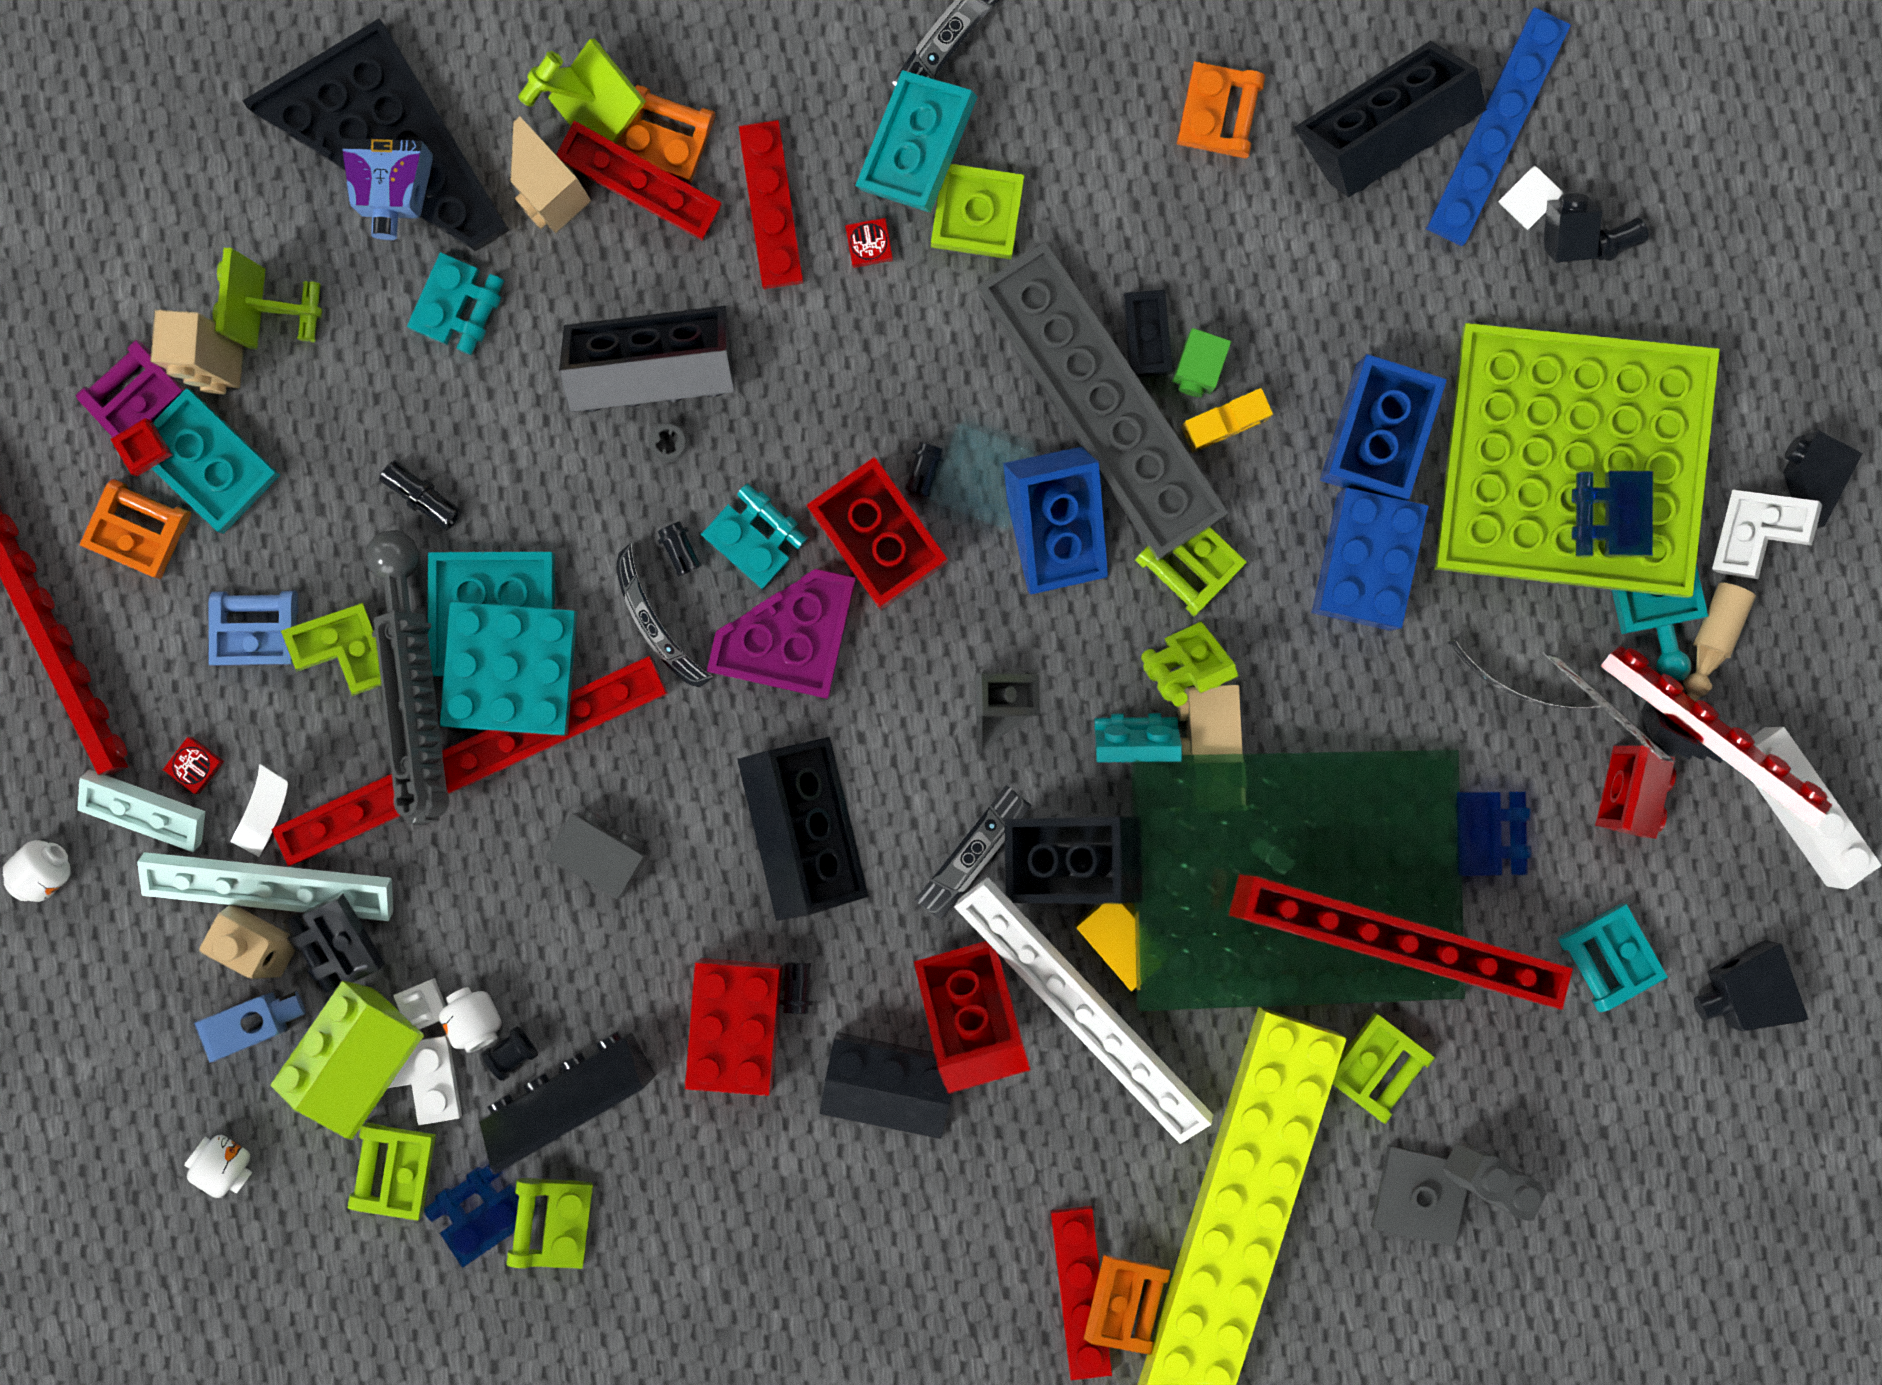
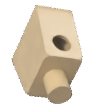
(244, 943)

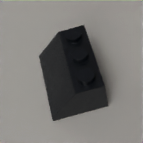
(885, 1086)

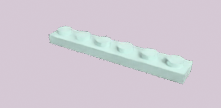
(261, 885)

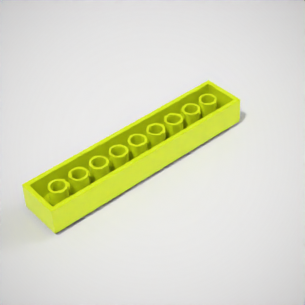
(1244, 1202)

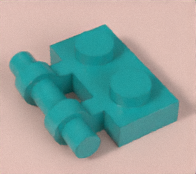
(445, 298)
(745, 545)
(1137, 738)

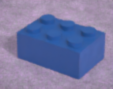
(1383, 428)
(1369, 559)

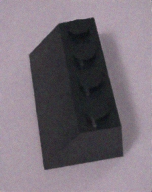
(1392, 117)
(646, 359)
(802, 828)
(564, 1101)

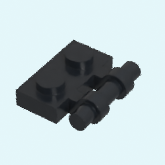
(341, 938)

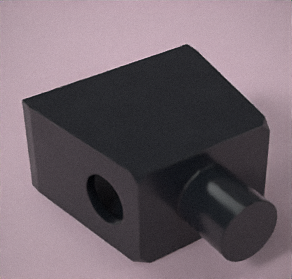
(1753, 990)

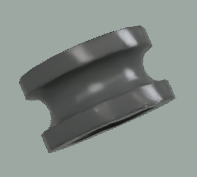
(656, 440)

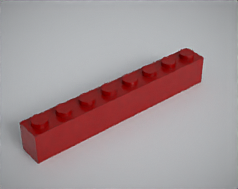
(1400, 941)

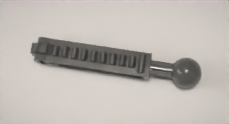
(407, 685)

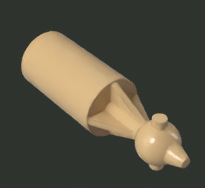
(1718, 635)

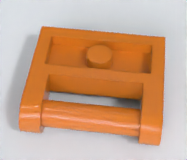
(1207, 105)
(664, 147)
(128, 541)
(1117, 1304)

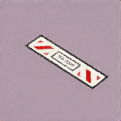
(1610, 708)

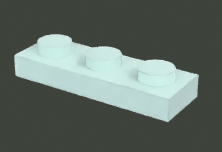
(141, 810)

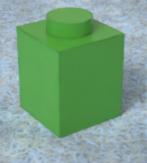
(1200, 363)

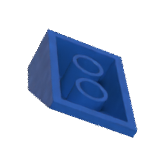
(1057, 518)

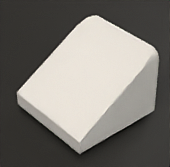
(1529, 197)

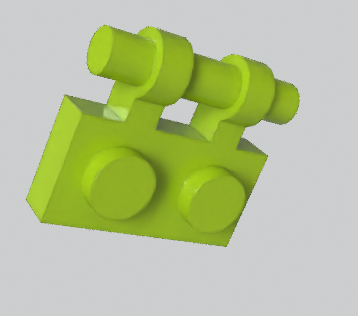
(1201, 664)

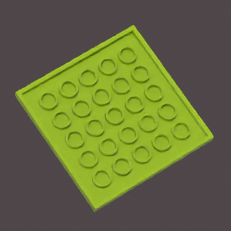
(1563, 404)

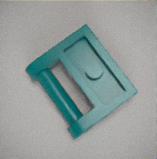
(1624, 951)

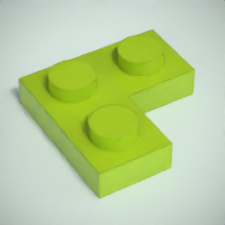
(340, 636)

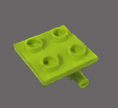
(588, 91)
(241, 301)

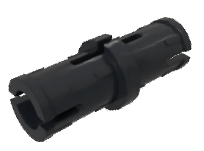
(420, 495)

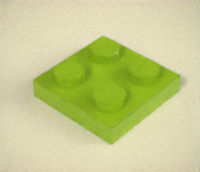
(977, 211)

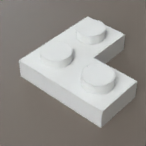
(1756, 519)
(432, 1081)

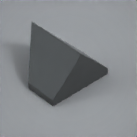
(1003, 703)

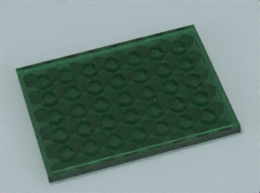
(1326, 823)

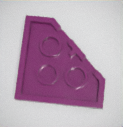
(789, 637)

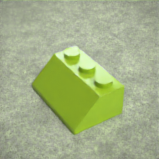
(347, 1059)

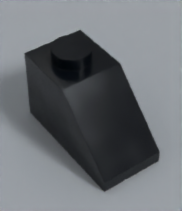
(1819, 470)

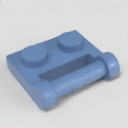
(250, 641)

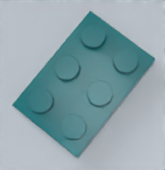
(916, 141)
(210, 462)

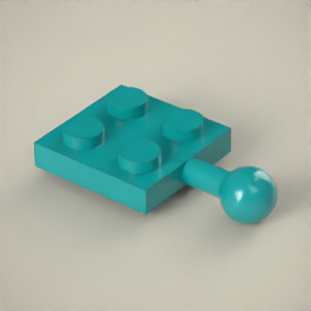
(1648, 611)

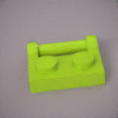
(1207, 557)
(1370, 1058)
(404, 1172)
(563, 1225)

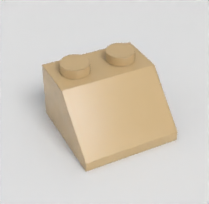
(545, 185)

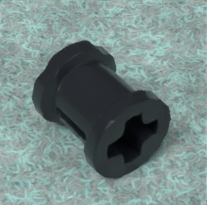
(509, 1054)

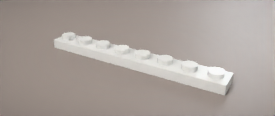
(1084, 1010)

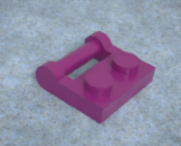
(142, 398)

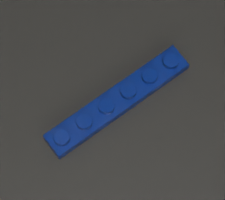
(1498, 126)

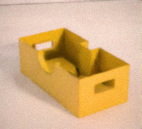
(1226, 420)

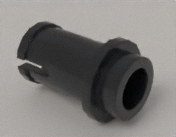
(1621, 238)
(924, 465)
(679, 548)
(796, 988)

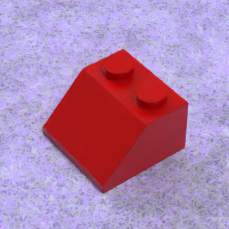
(1636, 792)

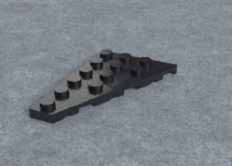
(372, 93)

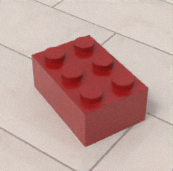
(877, 533)
(971, 1016)
(733, 1026)

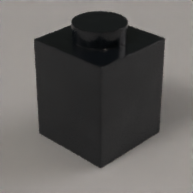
(1572, 228)

